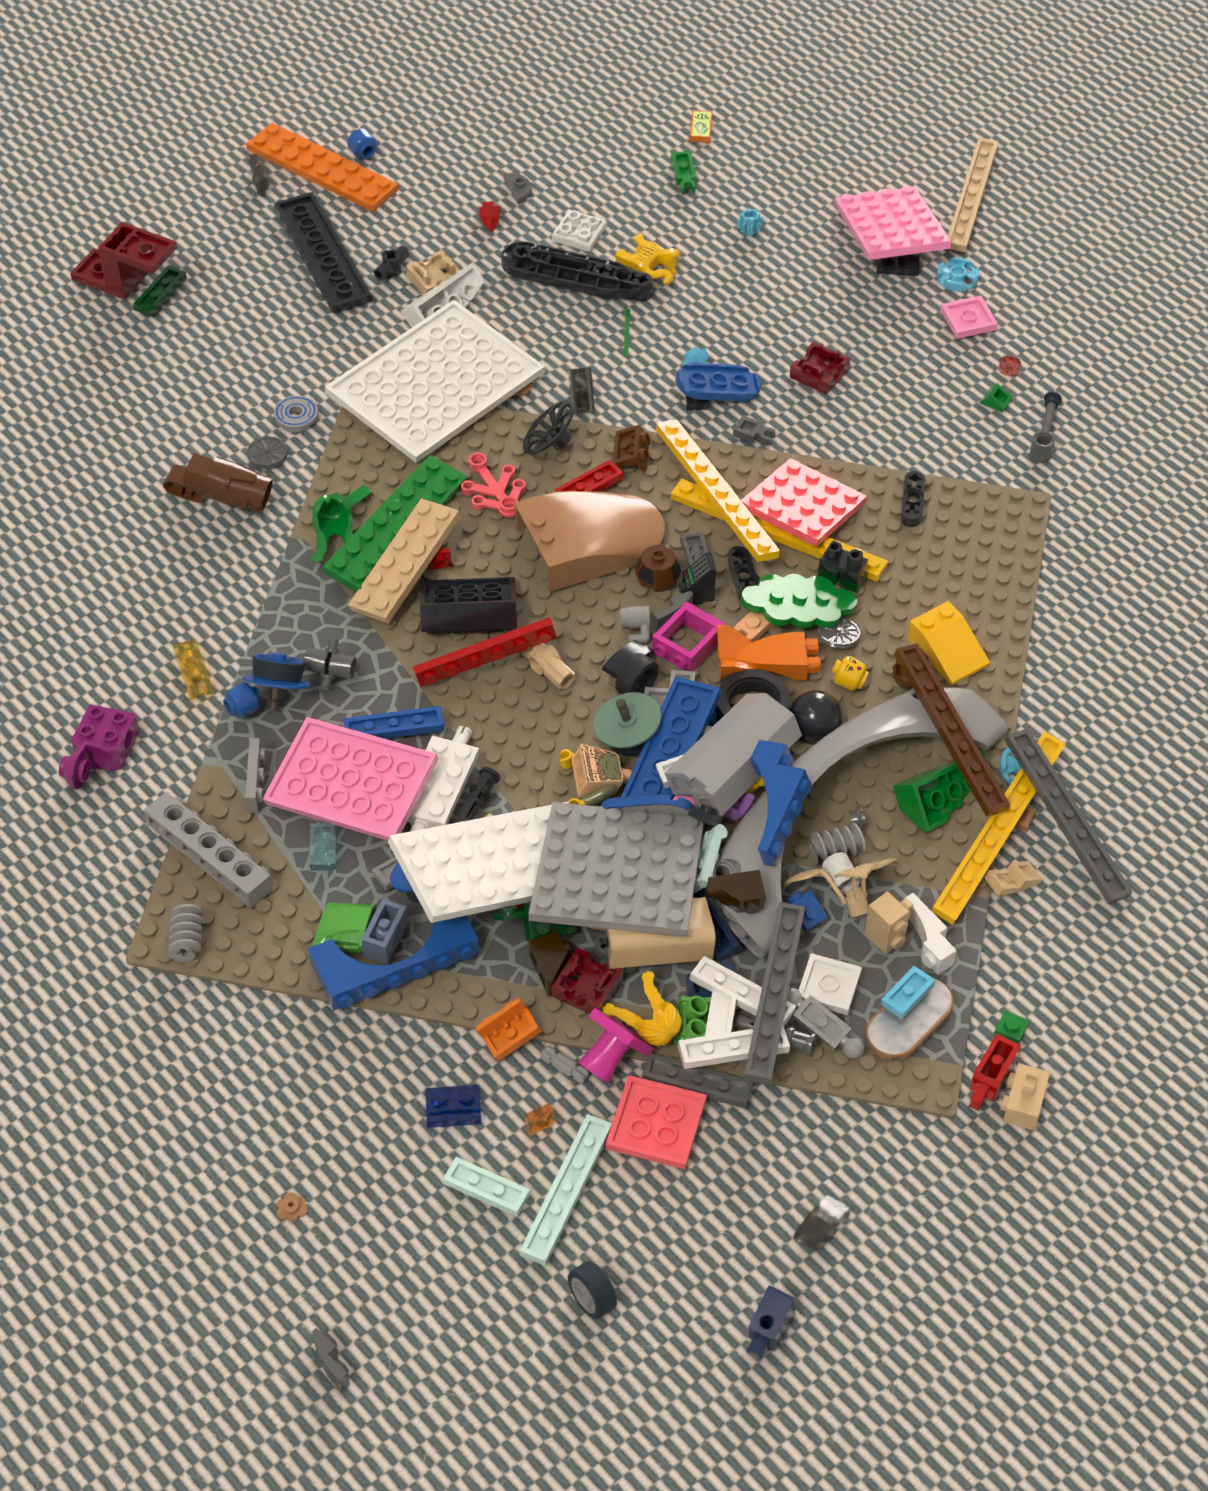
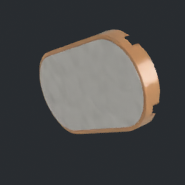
(900, 1038)

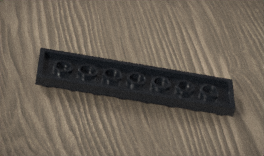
(323, 252)

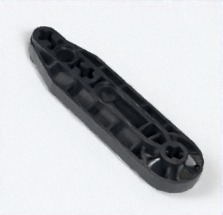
(575, 271)

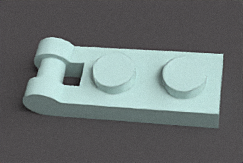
(709, 855)

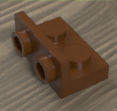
(631, 447)

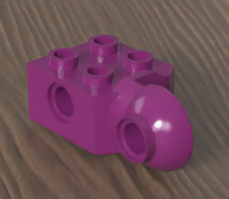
(99, 743)

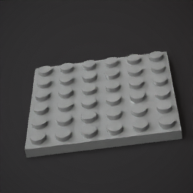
(617, 870)

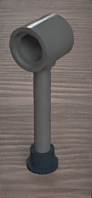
(1043, 441)

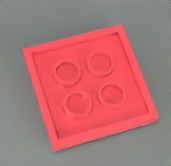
(656, 1122)

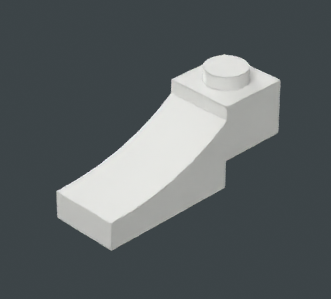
(936, 950)

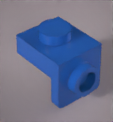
(813, 911)

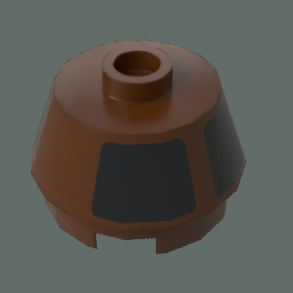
(658, 568)

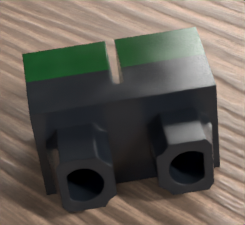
(843, 567)

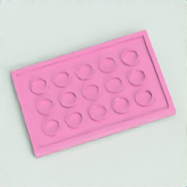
(892, 223)
(350, 779)

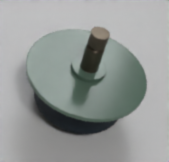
(627, 722)

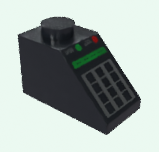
(700, 579)

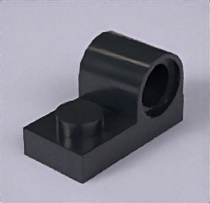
(899, 265)

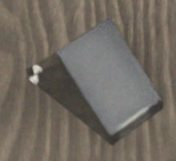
(581, 390)

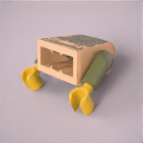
(595, 773)

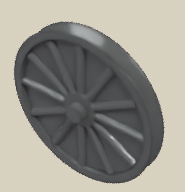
(267, 452)
(842, 635)

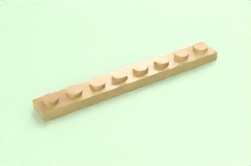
(972, 194)

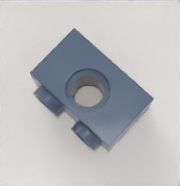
(385, 931)

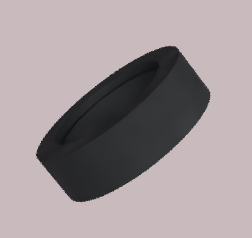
(751, 681)

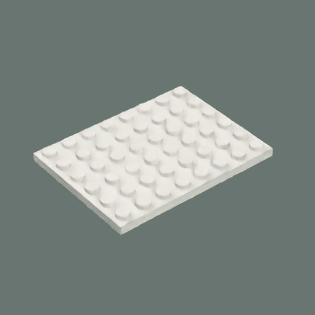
(434, 380)

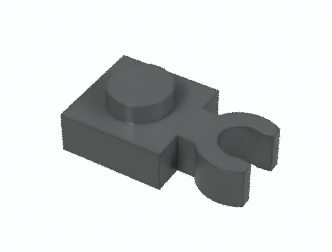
(751, 429)

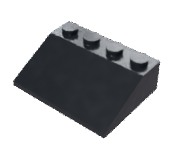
(468, 605)

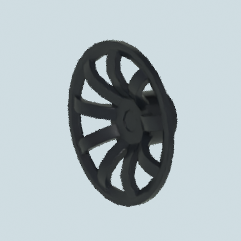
(556, 435)

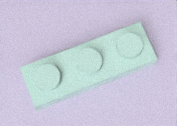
(486, 1186)

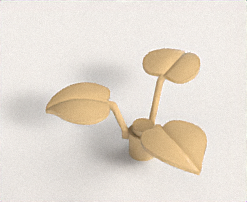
(856, 897)

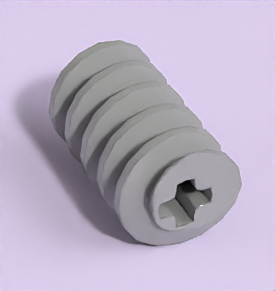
(836, 841)
(184, 932)

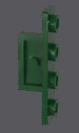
(532, 928)

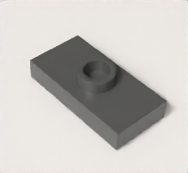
(693, 546)

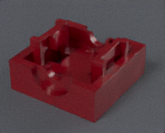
(818, 374)
(587, 991)

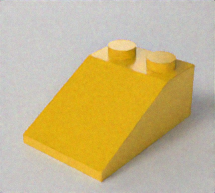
(948, 643)

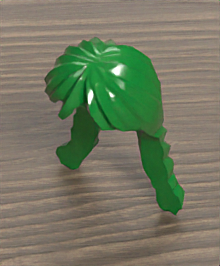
(329, 516)

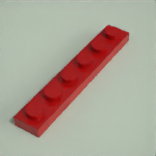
(485, 652)

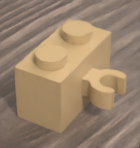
(888, 922)
(1026, 1096)

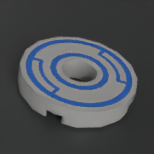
(296, 404)

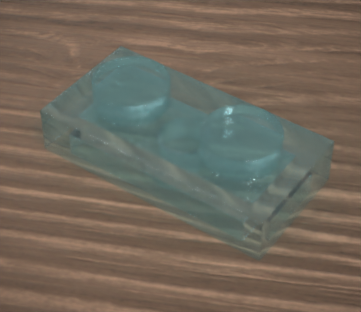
(322, 846)

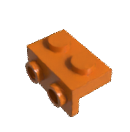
(508, 1029)

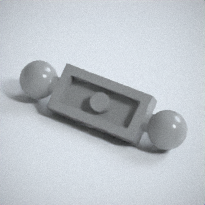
(823, 1022)

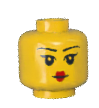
(849, 673)

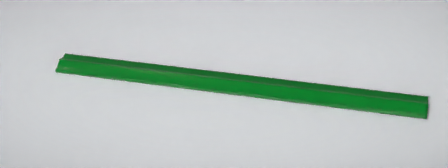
(626, 333)

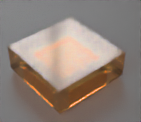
(539, 1119)

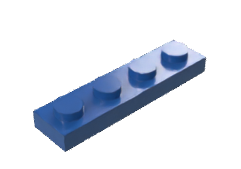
(398, 723)

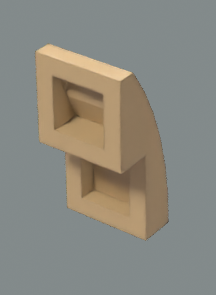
(1014, 879)

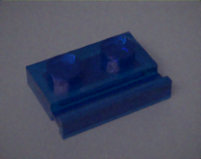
(453, 1106)

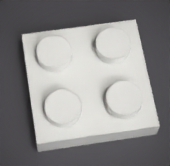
(830, 983)

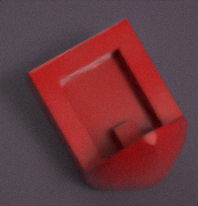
(489, 215)

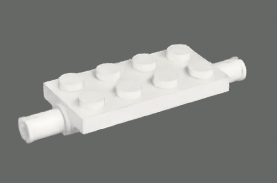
(445, 781)

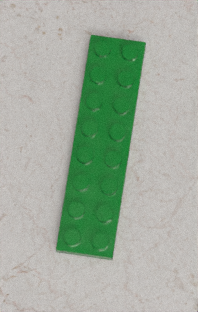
(361, 552)

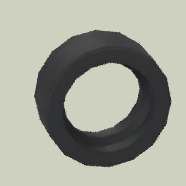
(637, 674)

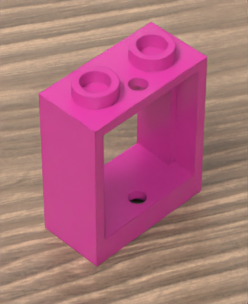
(696, 620)

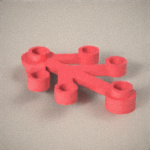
(505, 504)

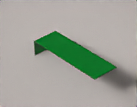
(358, 495)

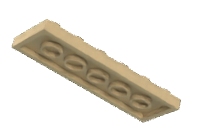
(404, 560)

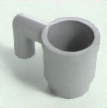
(637, 618)

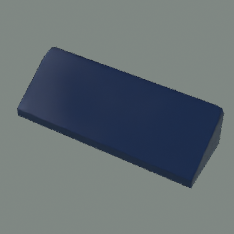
(726, 941)

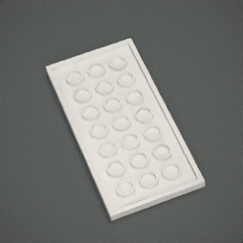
(473, 862)

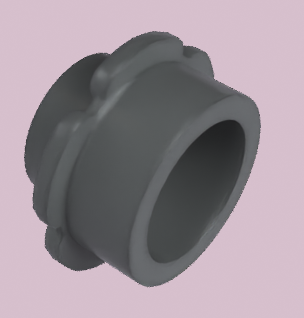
(859, 818)

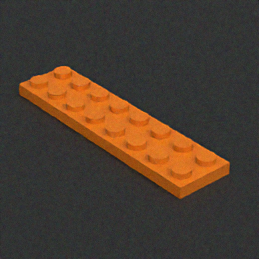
(322, 167)

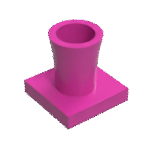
(611, 1046)

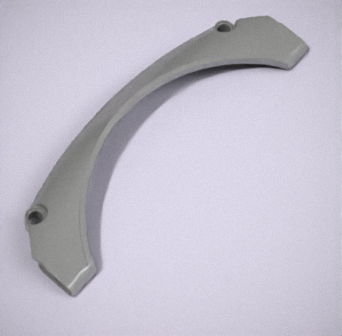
(890, 720)

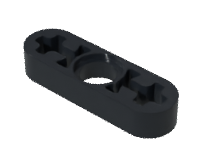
(908, 505)
(745, 566)

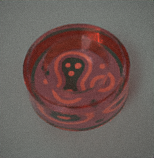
(1009, 365)

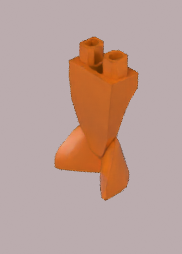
(778, 653)

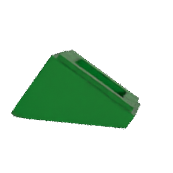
(996, 398)

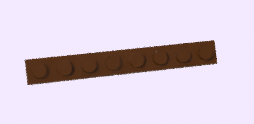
(952, 730)

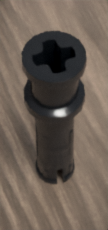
(479, 792)

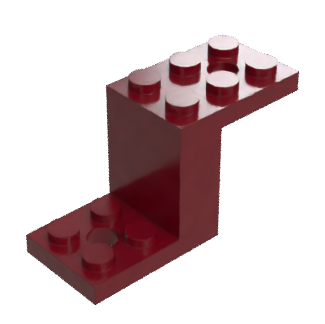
(123, 260)

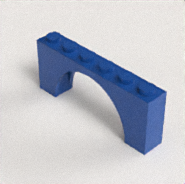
(351, 981)

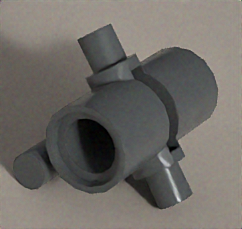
(330, 663)

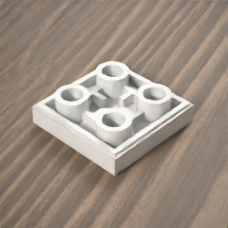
(579, 230)

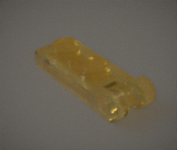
(192, 668)

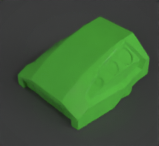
(345, 925)
(694, 1017)

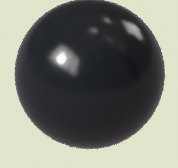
(816, 715)

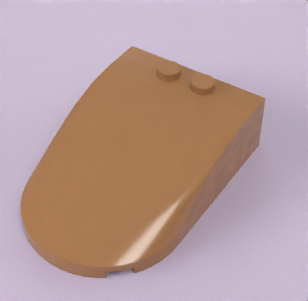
(588, 532)

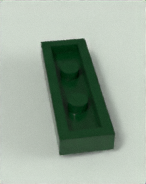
(159, 291)

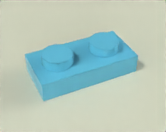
(907, 992)

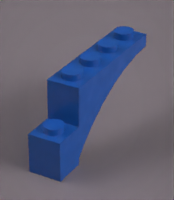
(785, 794)

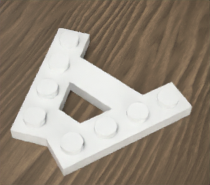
(719, 1042)

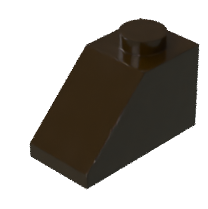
(738, 891)
(549, 958)

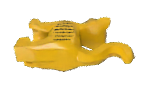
(648, 256)

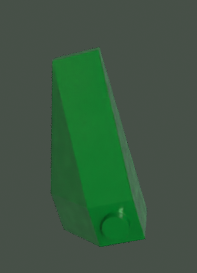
(932, 795)

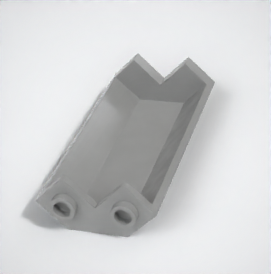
(719, 763)

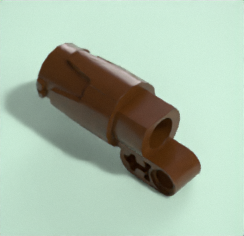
(219, 481)

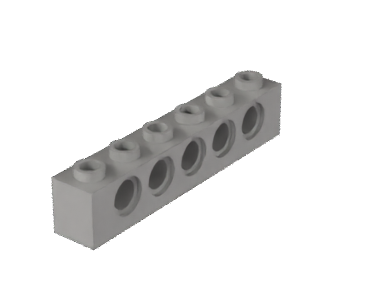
(209, 849)

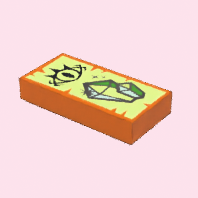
(701, 126)

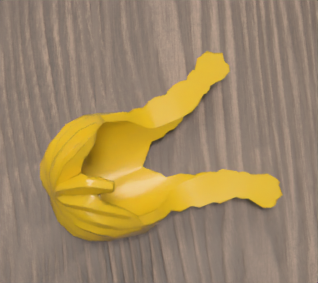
(665, 1021)

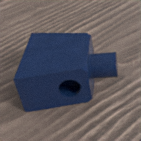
(770, 1322)

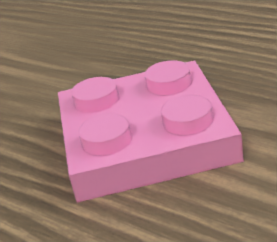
(968, 317)

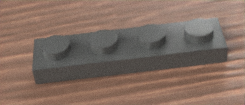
(714, 1084)

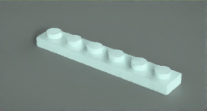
(565, 1190)

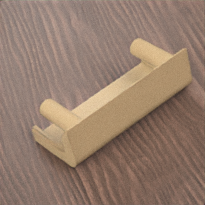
(645, 949)

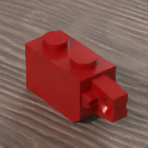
(993, 1071)

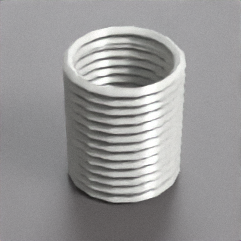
(835, 864)

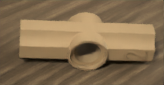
(548, 662)

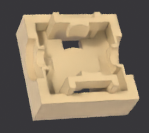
(429, 274)

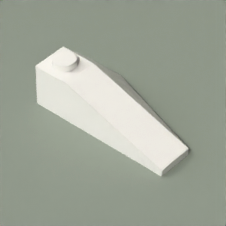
(458, 287)

